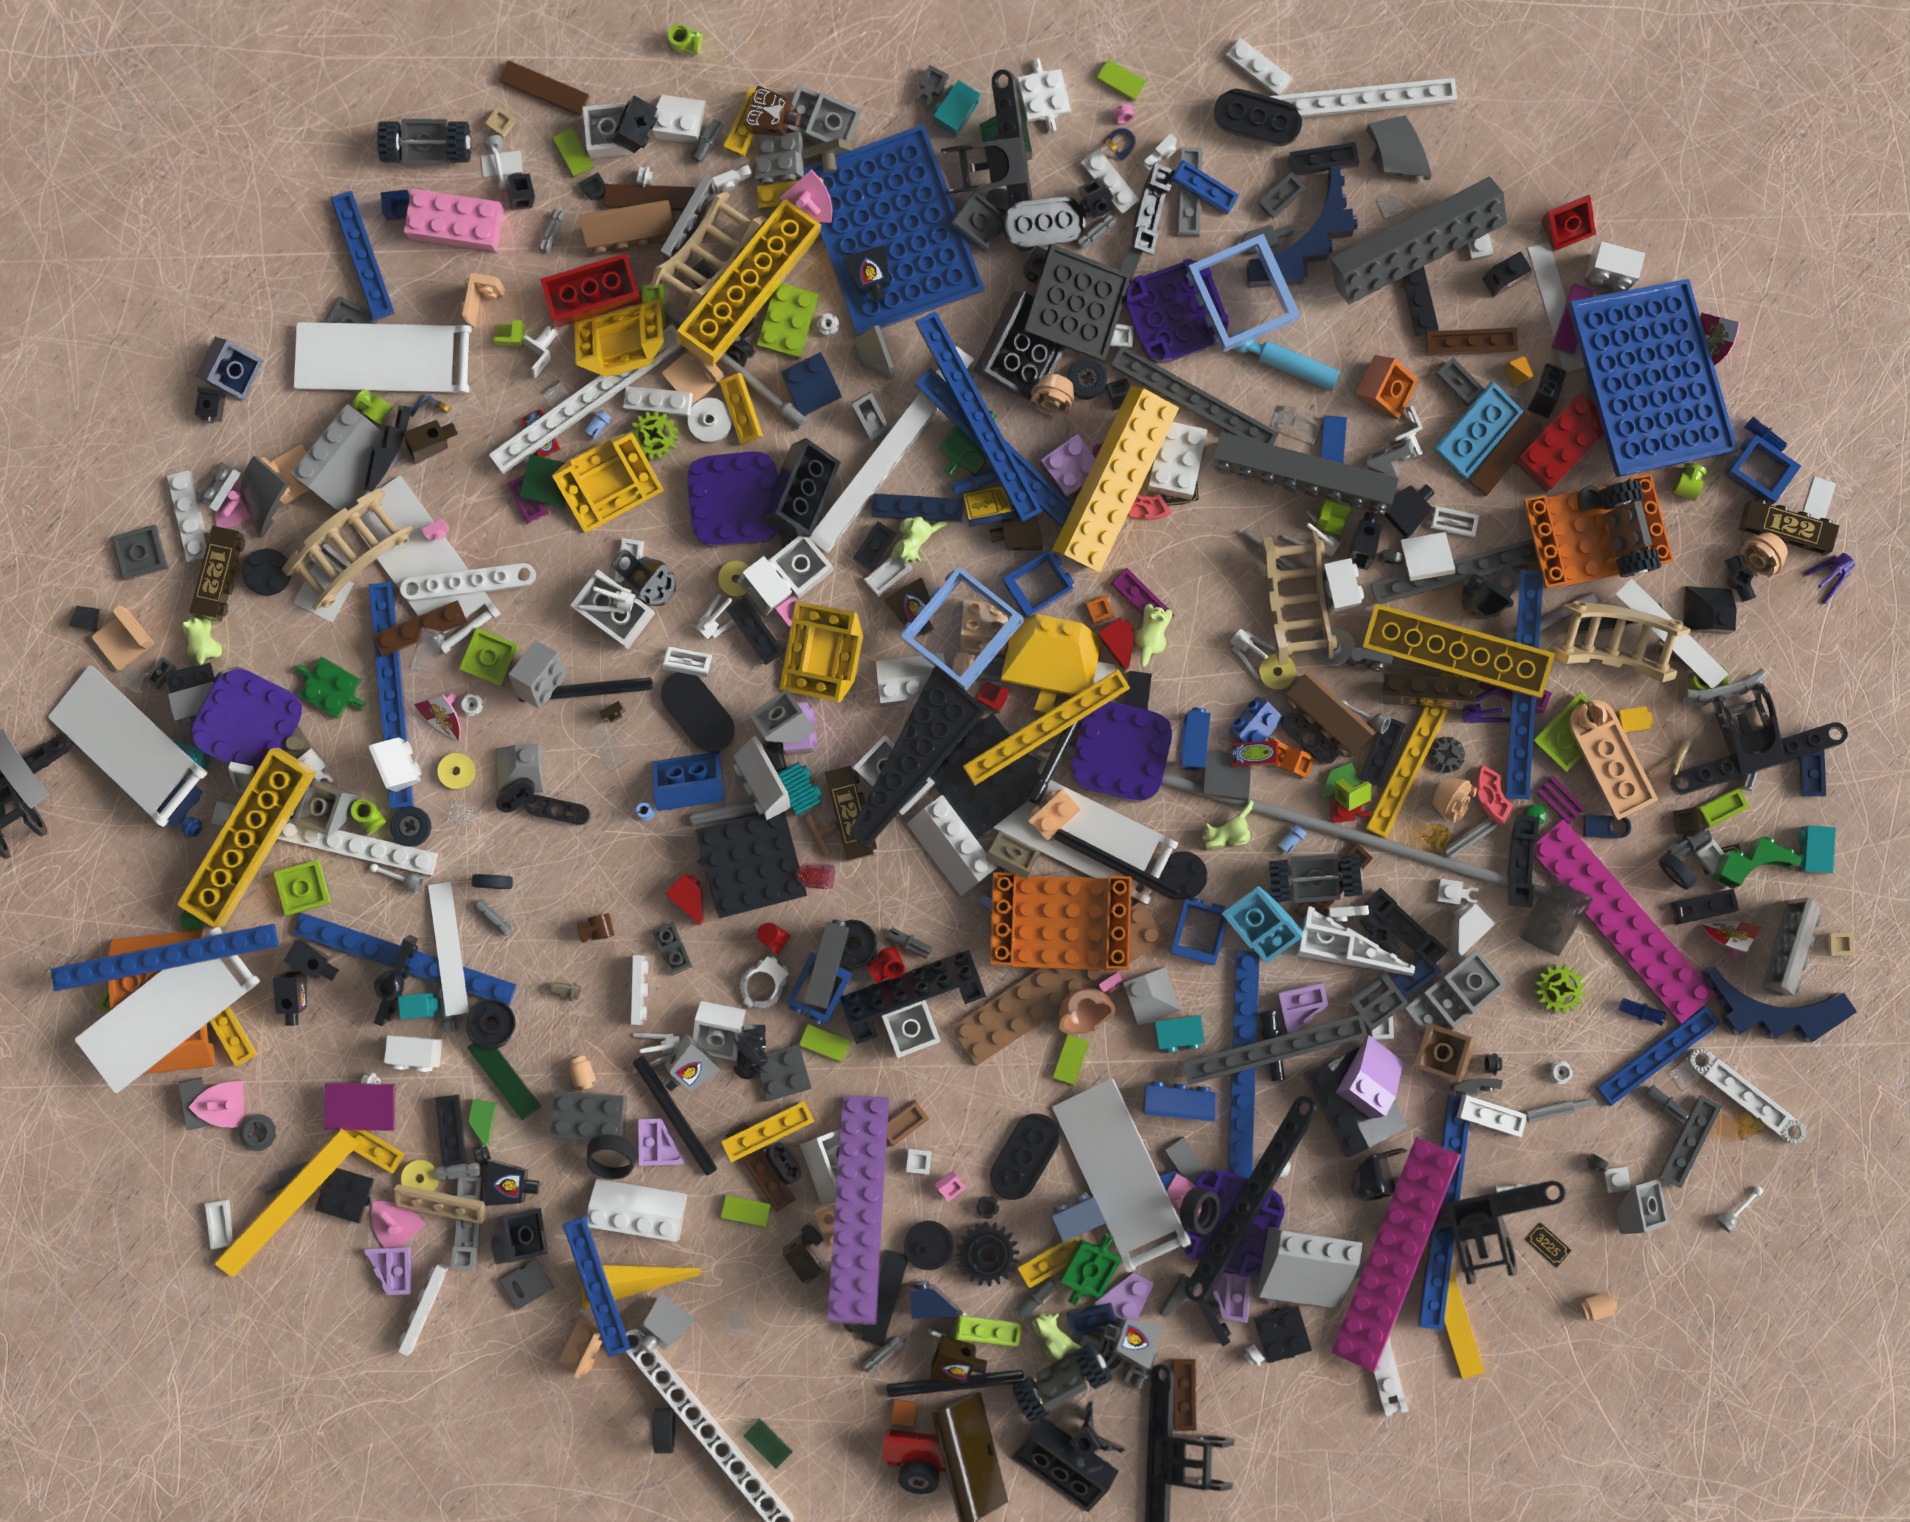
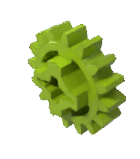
(659, 427)
(1557, 996)

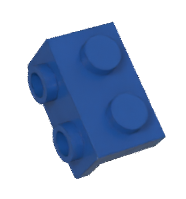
(1256, 721)

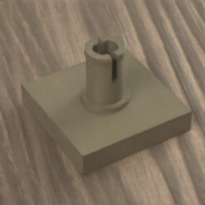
(1012, 855)

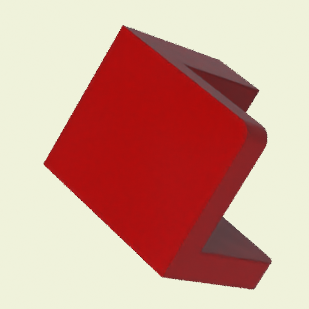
(993, 696)

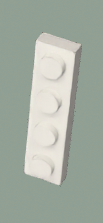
(188, 515)
(426, 1299)

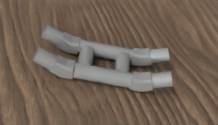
(1703, 697)

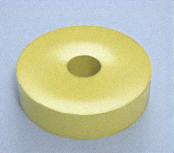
(726, 575)
(1277, 682)
(466, 774)
(423, 1167)

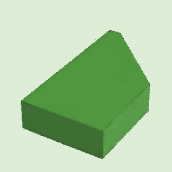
(1346, 772)
(482, 1119)

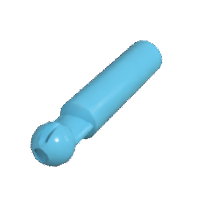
(1292, 363)

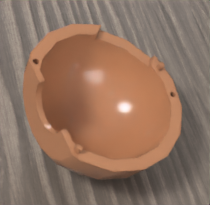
(1084, 1011)

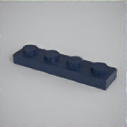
(917, 506)

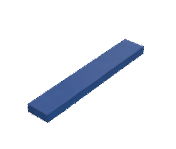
(362, 255)
(1657, 1055)
(596, 1286)

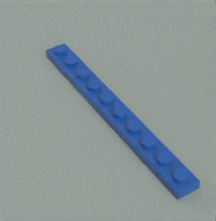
(978, 416)
(1046, 495)
(389, 680)
(1523, 705)
(386, 953)
(164, 957)
(1243, 1081)
(1442, 1240)

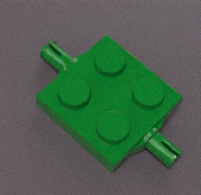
(963, 452)
(330, 687)
(1090, 1268)

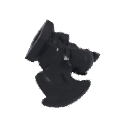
(751, 1053)
(1088, 1440)

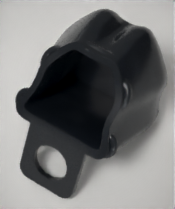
(647, 579)
(1488, 598)
(1373, 1177)

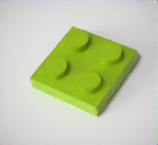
(489, 657)
(302, 887)

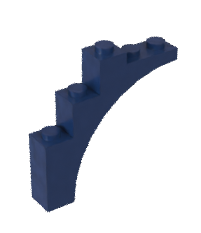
(1314, 245)
(1744, 1012)

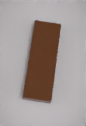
(1184, 1395)

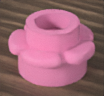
(1124, 114)

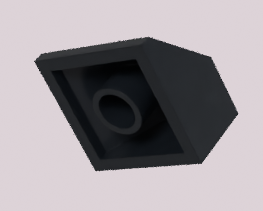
(1709, 610)
(519, 1237)

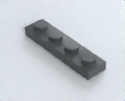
(1690, 1141)

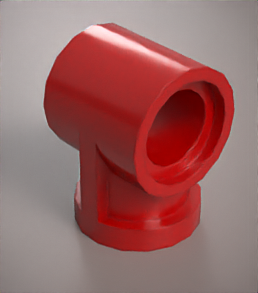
(773, 937)
(887, 965)

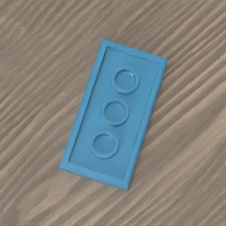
(1478, 430)

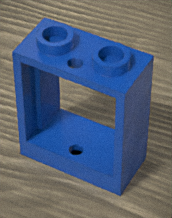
(1751, 485)
(1015, 591)
(1195, 740)
(1197, 904)
(815, 1015)

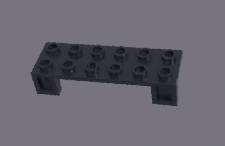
(908, 989)

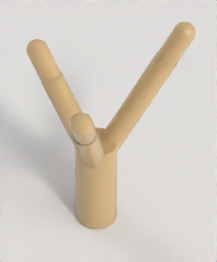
(1679, 757)

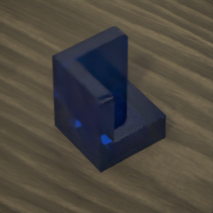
(395, 204)

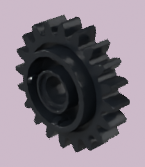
(992, 1239)

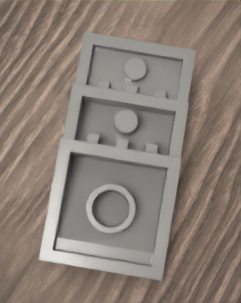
(1456, 994)

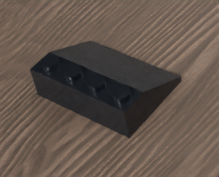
(1016, 357)
(1350, 1126)

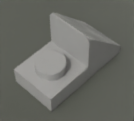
(870, 415)
(1385, 459)

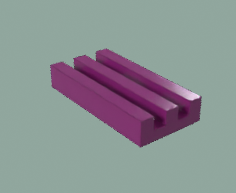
(536, 515)
(1574, 813)

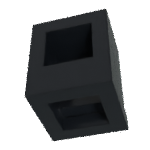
(520, 191)
(216, 409)

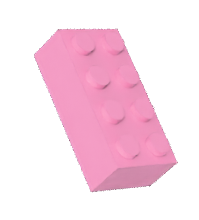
(454, 220)

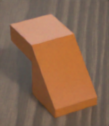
(1293, 760)

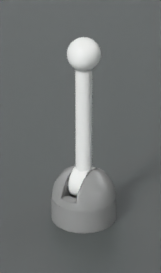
(494, 145)
(1379, 722)
(412, 882)
(1728, 1220)

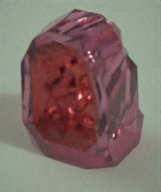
(816, 875)

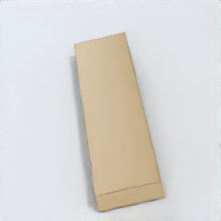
(439, 1204)

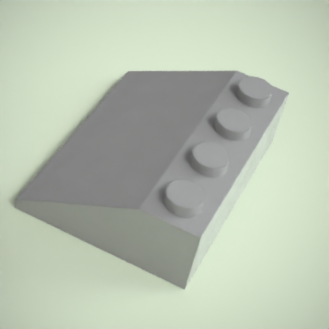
(340, 460)
(1791, 946)
(1308, 1267)

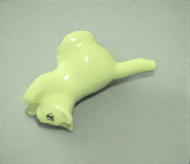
(914, 533)
(1151, 637)
(200, 642)
(1232, 832)
(1055, 1342)

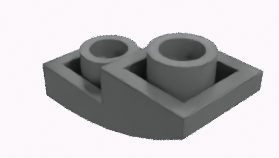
(672, 949)
(1471, 1086)
(189, 1091)

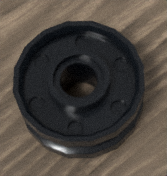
(867, 946)
(490, 1038)

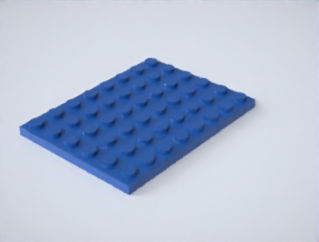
(896, 199)
(1652, 377)

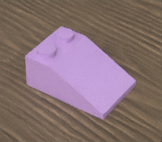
(1372, 1079)

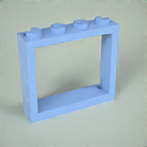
(1277, 282)
(938, 596)

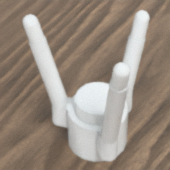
(1330, 541)
(623, 599)
(707, 623)
(1243, 641)
(667, 1046)

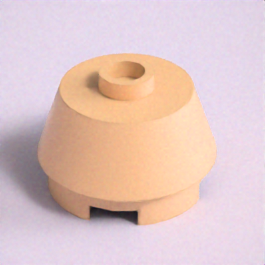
(1053, 394)
(1764, 554)
(1453, 797)

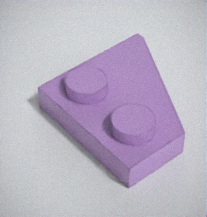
(1301, 1004)
(656, 1144)
(392, 1268)
(1128, 1296)
(1233, 1296)

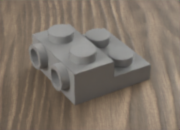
(779, 158)

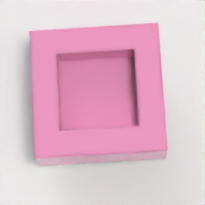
(436, 530)
(786, 610)
(1111, 983)
(950, 1186)

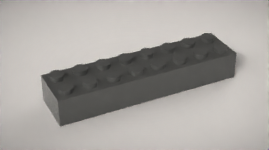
(1419, 240)
(1305, 473)

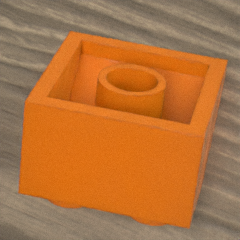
(1386, 386)

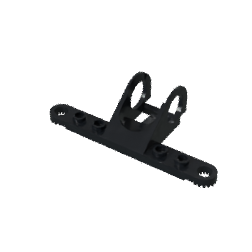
(1005, 156)
(1755, 749)
(36, 760)
(1483, 1217)
(1168, 1451)

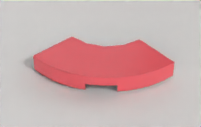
(1149, 508)
(1490, 795)

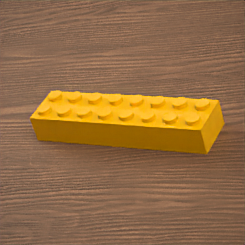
(748, 283)
(1115, 478)
(1459, 651)
(247, 838)

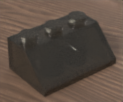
(1555, 916)

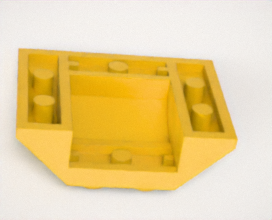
(620, 339)
(607, 480)
(822, 652)
(1052, 655)

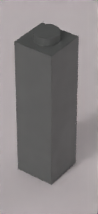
(827, 964)

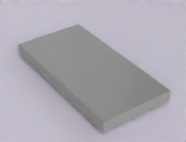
(689, 218)

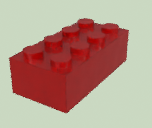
(591, 290)
(1562, 443)

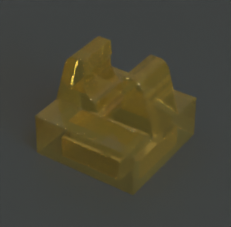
(1439, 837)
(1749, 1126)

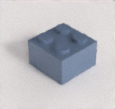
(1077, 1217)

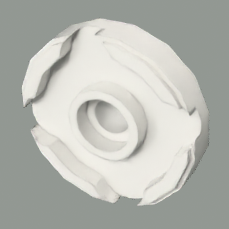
(712, 431)

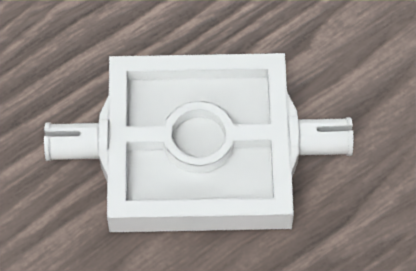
(1043, 95)

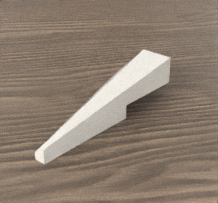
(1333, 943)

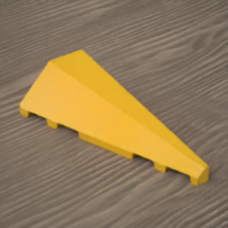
(635, 1279)

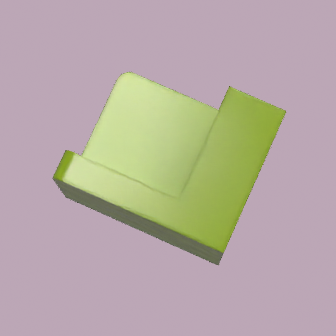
(510, 334)
(1332, 517)
(1350, 796)

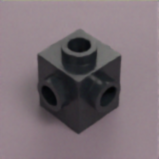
(1095, 198)

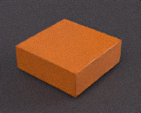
(1099, 610)
(904, 1412)

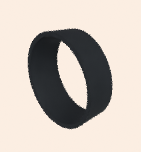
(614, 1143)

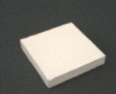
(1427, 556)

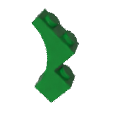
(1734, 866)

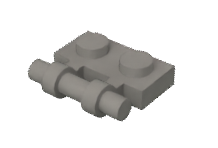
(218, 486)

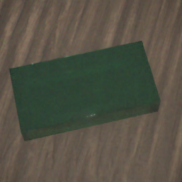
(768, 1443)

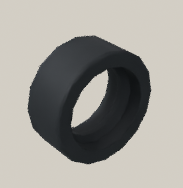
(1190, 1207)
(663, 1430)

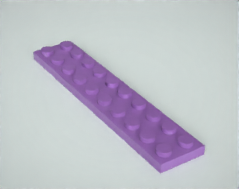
(858, 1210)

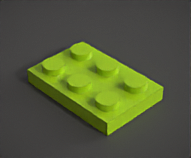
(788, 320)
(1557, 738)

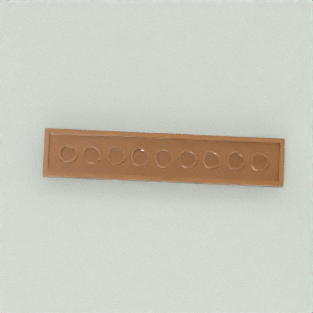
(1042, 994)

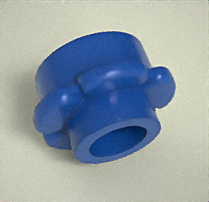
(191, 827)

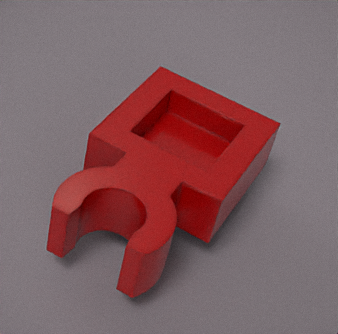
(1341, 814)

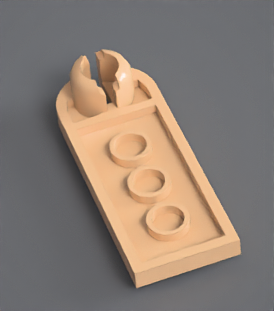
(1611, 759)

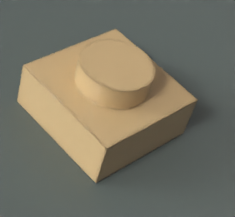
(501, 122)
(1841, 944)

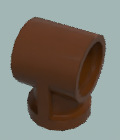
(596, 928)

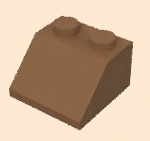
(1445, 1052)

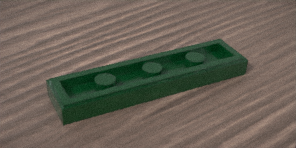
(506, 1080)

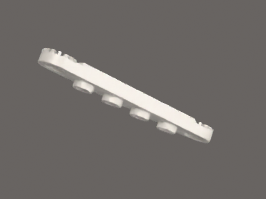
(468, 582)
(1747, 1096)

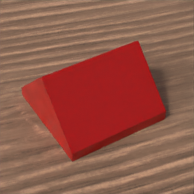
(1570, 223)

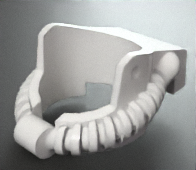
(772, 968)

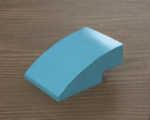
(1263, 924)

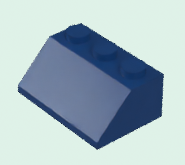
(688, 781)
(1179, 1101)

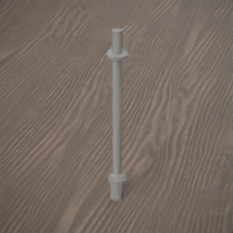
(786, 409)

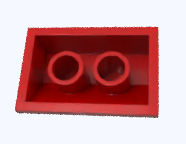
(911, 1446)

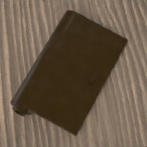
(969, 1458)

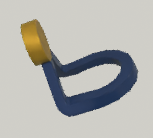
(1111, 145)
(440, 404)

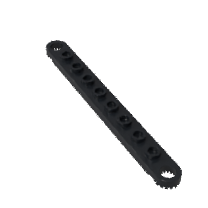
(1251, 1199)

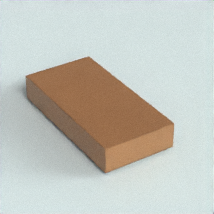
(905, 1123)

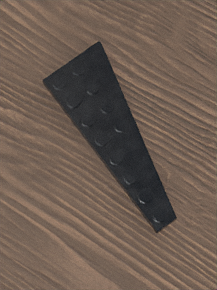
(930, 734)

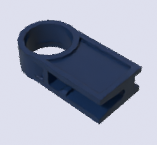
(1600, 826)

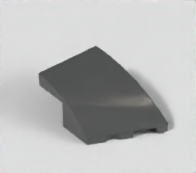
(1398, 148)
(261, 493)

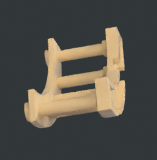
(664, 272)
(330, 531)
(1276, 602)
(1611, 654)

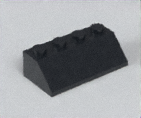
(801, 489)
(1053, 1459)

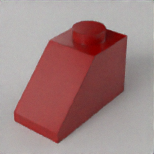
(1119, 641)
(688, 896)

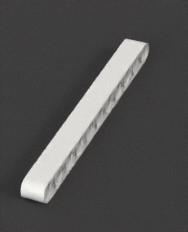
(878, 467)
(712, 1441)

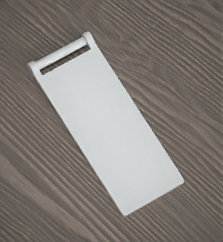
(379, 357)
(422, 557)
(125, 744)
(1099, 827)
(161, 1017)
(1120, 1172)

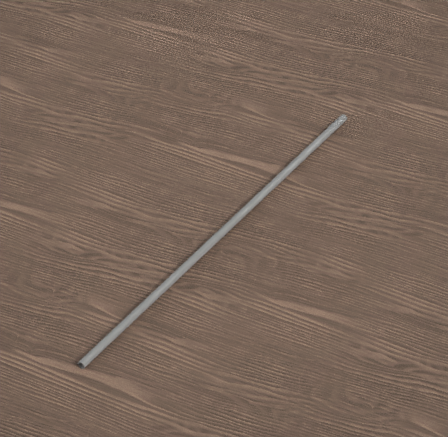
(1326, 827)

